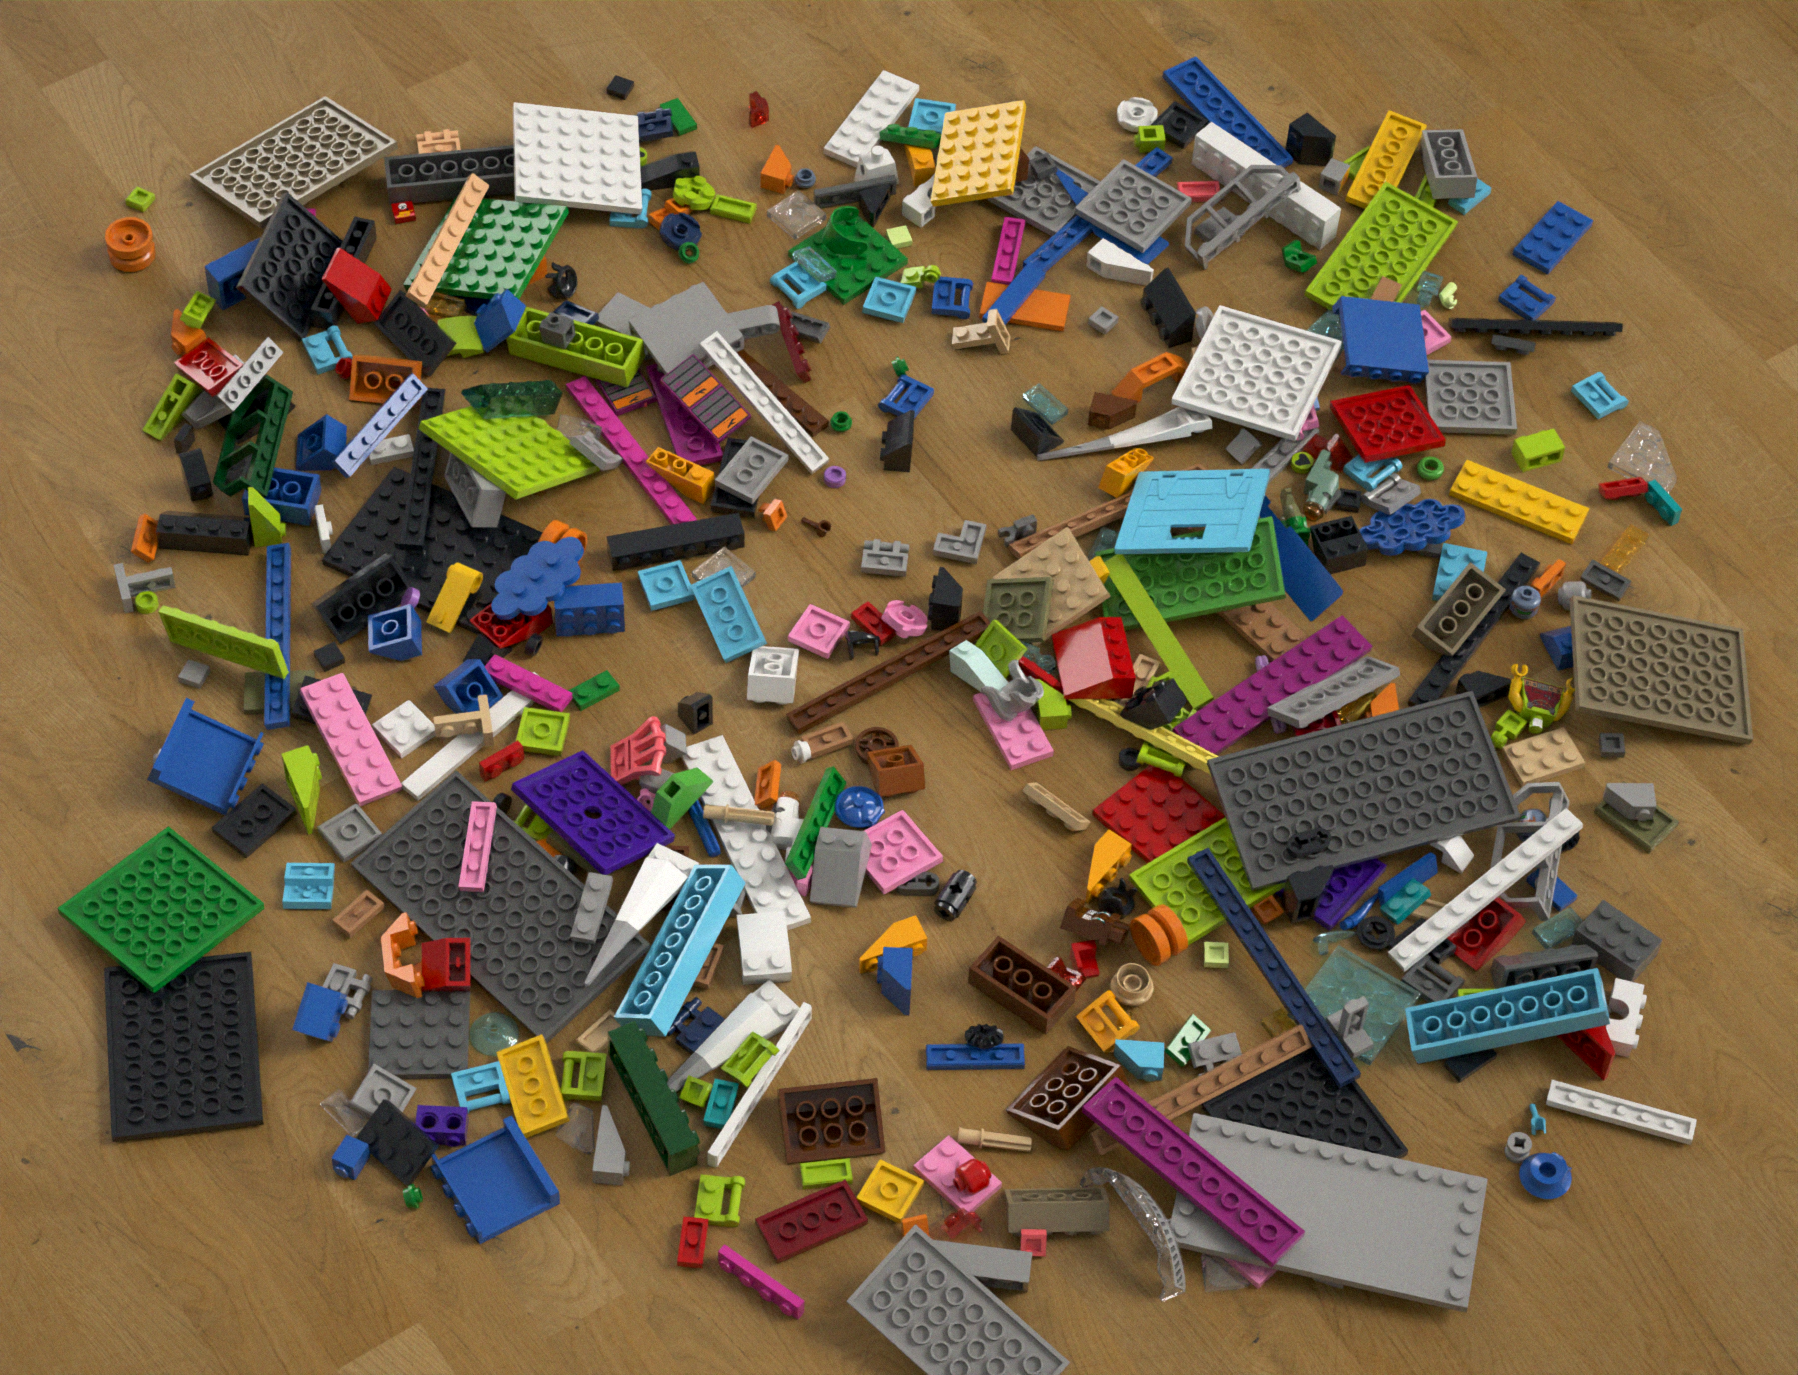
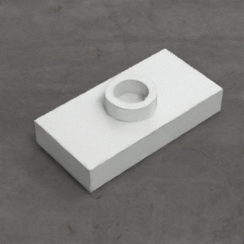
(324, 528)

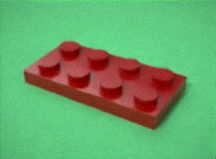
(209, 366)

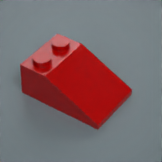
(356, 286)
(1486, 933)
(1592, 1047)

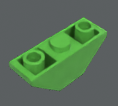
(679, 795)

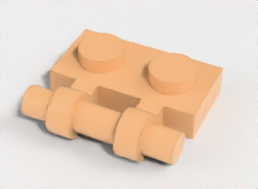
(438, 141)

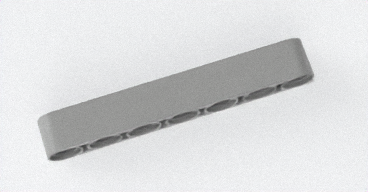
(750, 322)

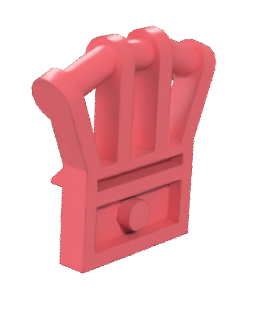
(626, 755)

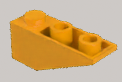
(1124, 471)
(684, 475)
(1108, 857)
(901, 934)

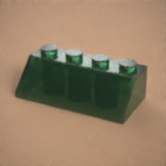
(514, 399)

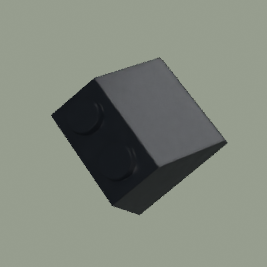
(1310, 141)
(898, 443)

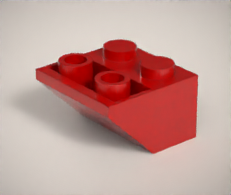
(446, 965)

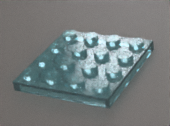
(1351, 977)

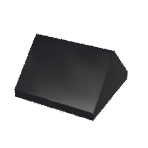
(1034, 431)

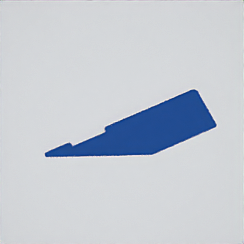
(1078, 195)
(1302, 572)

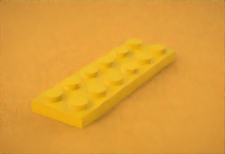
(1386, 158)
(1519, 501)

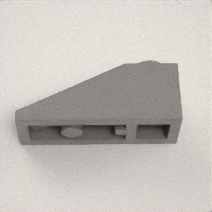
(610, 1156)

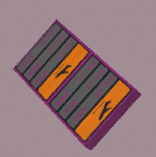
(628, 398)
(705, 398)

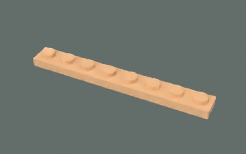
(447, 240)

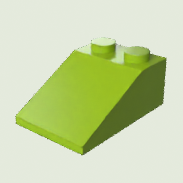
(303, 782)

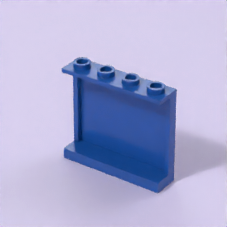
(1382, 339)
(205, 760)
(496, 1182)

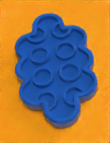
(1412, 527)
(537, 578)

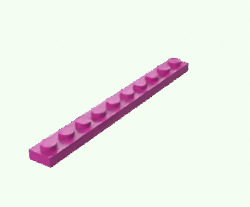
(633, 455)

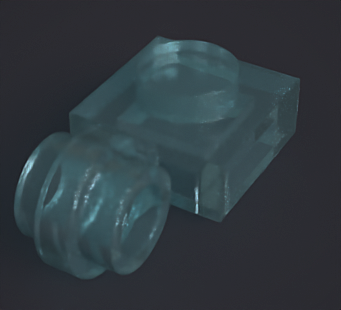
(1428, 286)
(1045, 662)

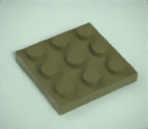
(1020, 606)

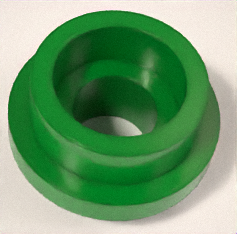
(694, 251)
(900, 366)
(841, 421)
(412, 1196)

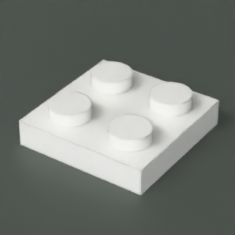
(405, 728)

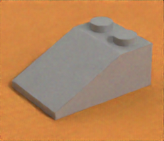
(839, 866)

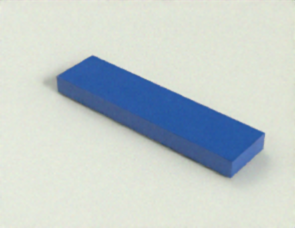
(1017, 293)
(972, 1058)

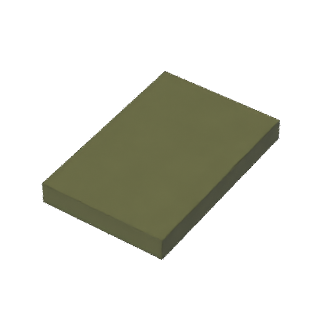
(255, 690)
(1646, 833)

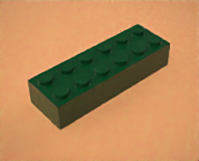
(653, 1098)

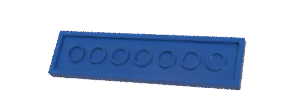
(1218, 105)

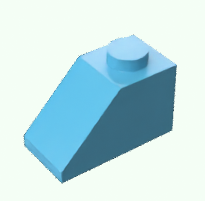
(1141, 1058)

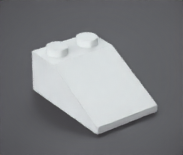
(772, 675)
(764, 947)

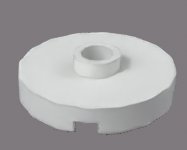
(1136, 113)

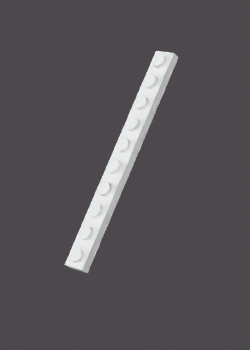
(1485, 890)

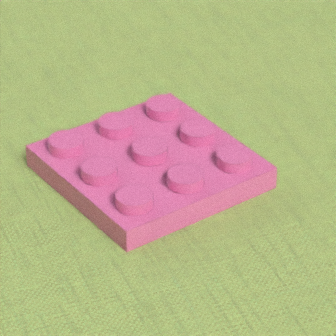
(898, 852)

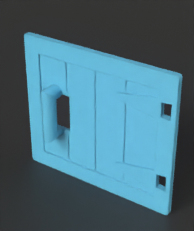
(1213, 499)

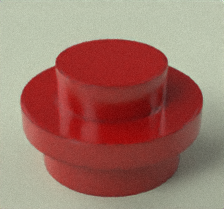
(344, 368)

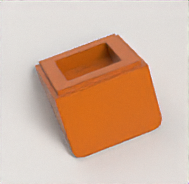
(920, 1220)

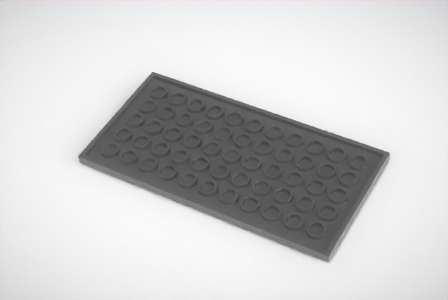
(1367, 782)
(514, 926)

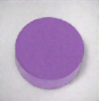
(834, 476)
(411, 597)

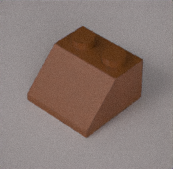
(896, 770)

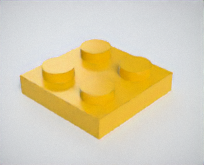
(890, 1191)

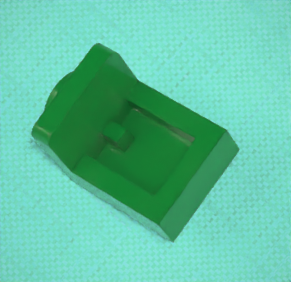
(1296, 258)

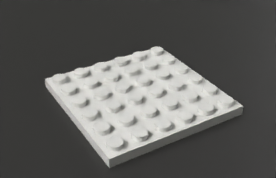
(576, 158)
(1256, 373)

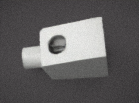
(875, 165)

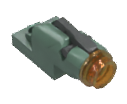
(1321, 488)

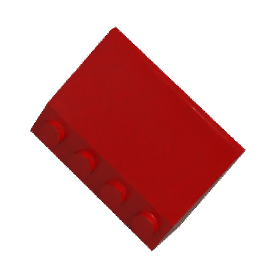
(1094, 660)

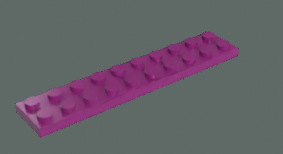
(1246, 704)
(1193, 1172)

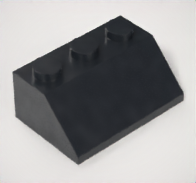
(1169, 309)

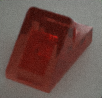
(1339, 453)

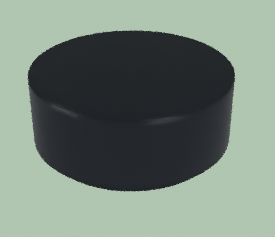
(533, 645)
(1128, 759)
(503, 802)

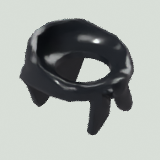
(562, 285)
(858, 638)
(1113, 904)

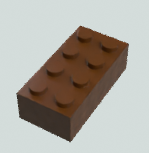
(1022, 984)

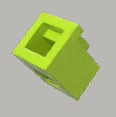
(1149, 138)

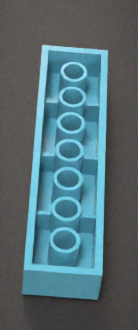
(680, 948)
(1507, 1016)

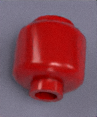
(972, 1177)

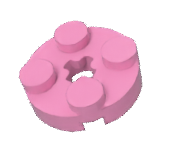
(904, 619)

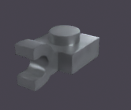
(1020, 529)

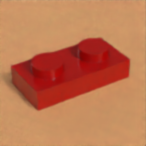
(1615, 489)
(871, 622)
(501, 761)
(692, 1242)

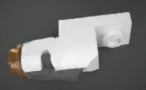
(786, 821)

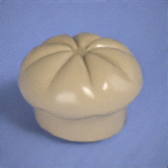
(1132, 985)

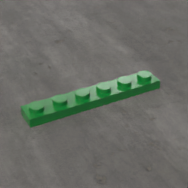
(817, 816)

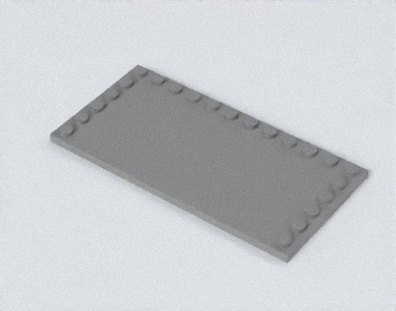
(1363, 1213)

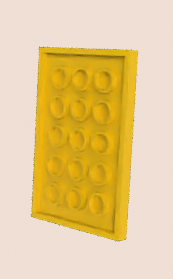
(978, 153)

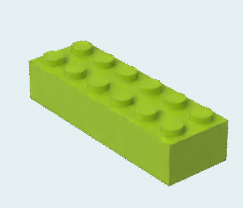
(591, 352)

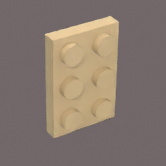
(1543, 757)

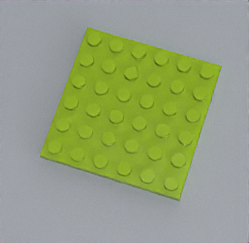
(511, 452)

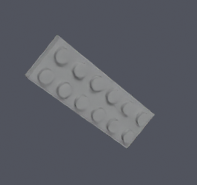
(1333, 692)

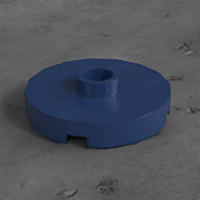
(679, 229)

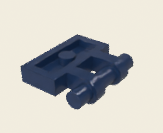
(655, 124)
(701, 1027)

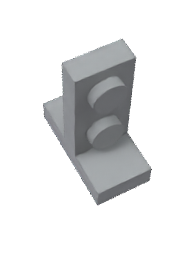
(133, 585)
(1348, 1027)

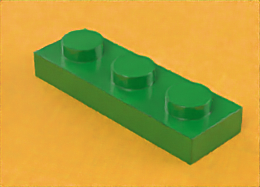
(910, 136)

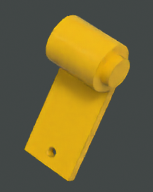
(459, 584)

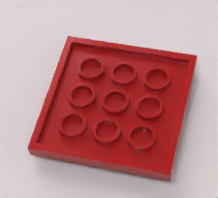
(1387, 423)
(1156, 812)

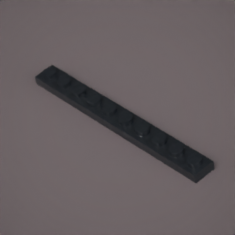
(421, 475)
(1449, 667)

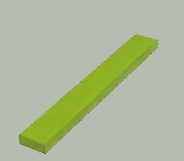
(1158, 632)

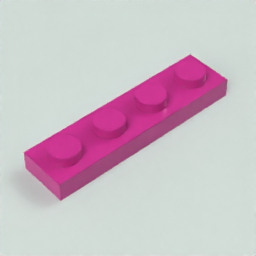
(1008, 250)
(528, 684)
(766, 1286)

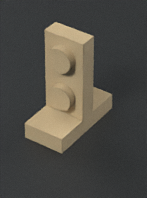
(984, 333)
(467, 723)

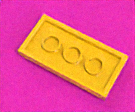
(533, 1086)

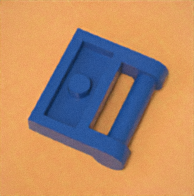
(945, 294)
(1523, 303)
(914, 398)

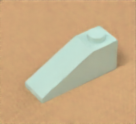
(975, 667)

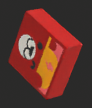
(403, 212)

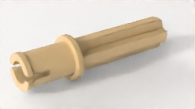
(738, 814)
(995, 1140)

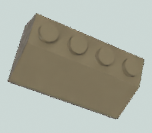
(1458, 611)
(1057, 1210)

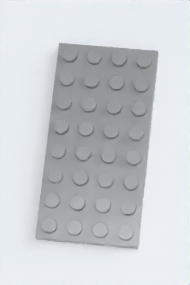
(948, 1316)

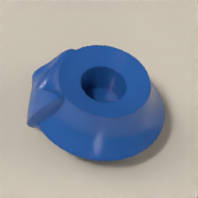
(859, 807)
(1545, 1175)

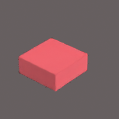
(1033, 1241)

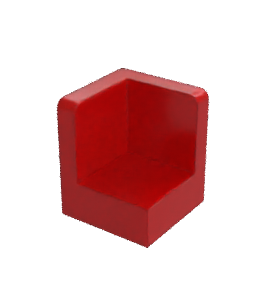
(1083, 958)

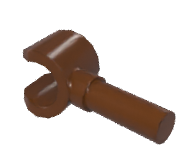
(824, 524)

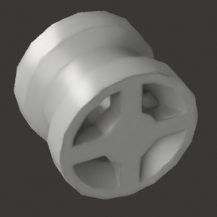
(1515, 1153)

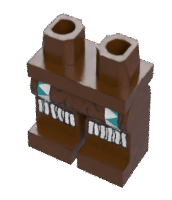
(1094, 924)

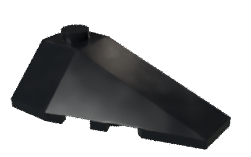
(666, 170)

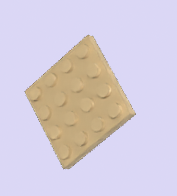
(1075, 580)

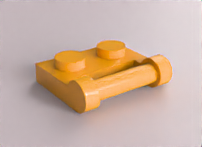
(1101, 1027)

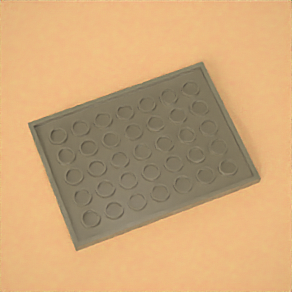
(296, 156)
(1660, 670)

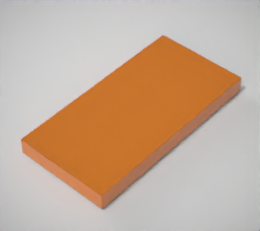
(1040, 309)

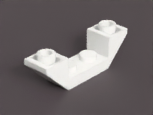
(1455, 853)

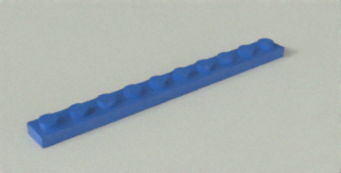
(1079, 229)
(278, 628)

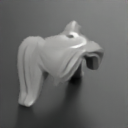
(1015, 696)

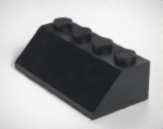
(204, 532)
(363, 594)

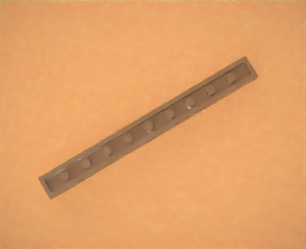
(1081, 523)
(1218, 1080)

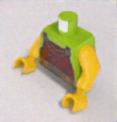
(1538, 701)

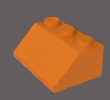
(378, 377)

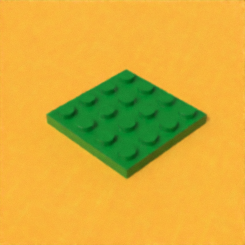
(857, 271)

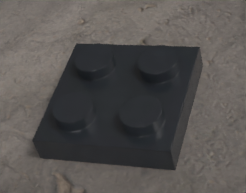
(1180, 124)

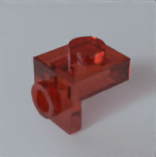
(759, 110)
(1074, 977)
(959, 1221)

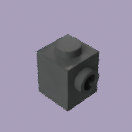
(557, 330)

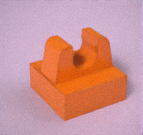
(773, 514)

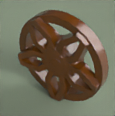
(874, 743)

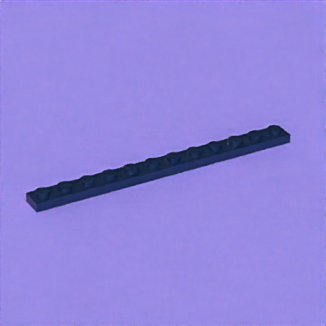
(1273, 967)

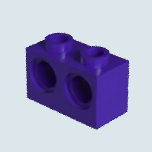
(442, 1119)

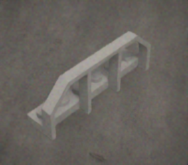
(1242, 223)
(1549, 866)

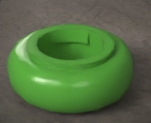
(1430, 474)

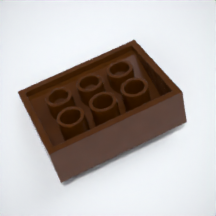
(1056, 1097)
(831, 1120)

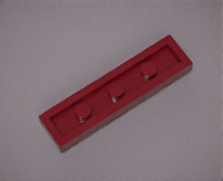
(794, 347)

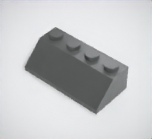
(1541, 965)

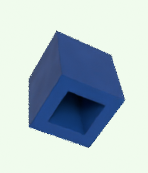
(350, 1157)

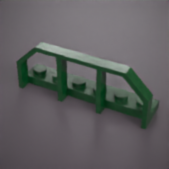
(267, 441)

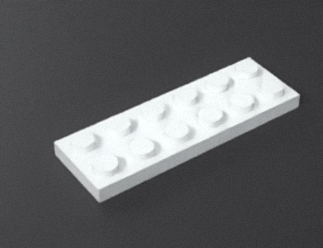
(873, 113)

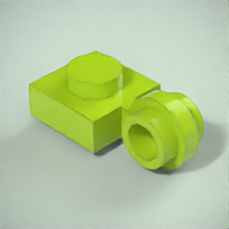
(917, 275)
(1508, 725)

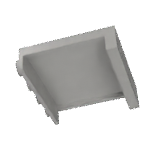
(681, 323)
(208, 409)

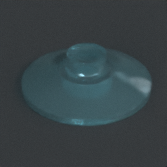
(490, 1042)

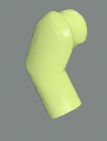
(1446, 296)

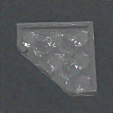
(1645, 457)

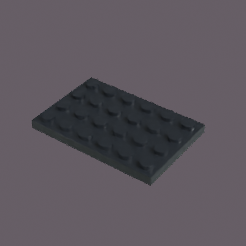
(289, 266)

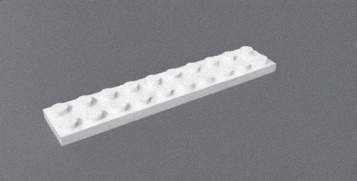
(746, 844)

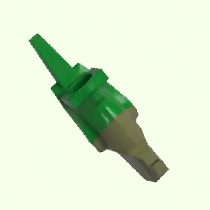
(1292, 516)

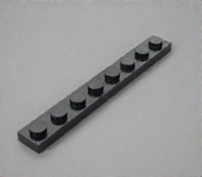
(1543, 326)

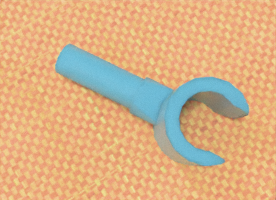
(1536, 1121)

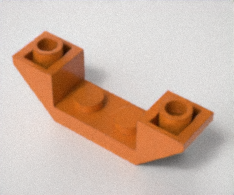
(1150, 373)
(400, 936)

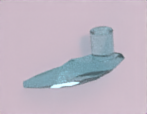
(1331, 937)

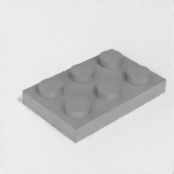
(751, 470)

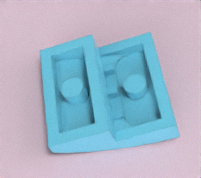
(308, 885)

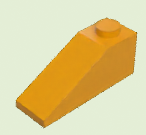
(920, 163)

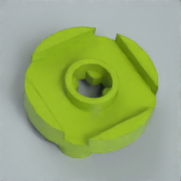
(694, 192)

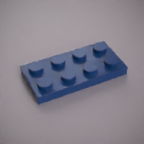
(1552, 237)

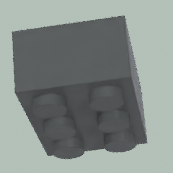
(1620, 942)

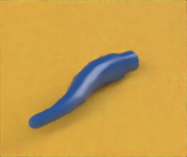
(1355, 918)

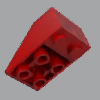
(511, 631)

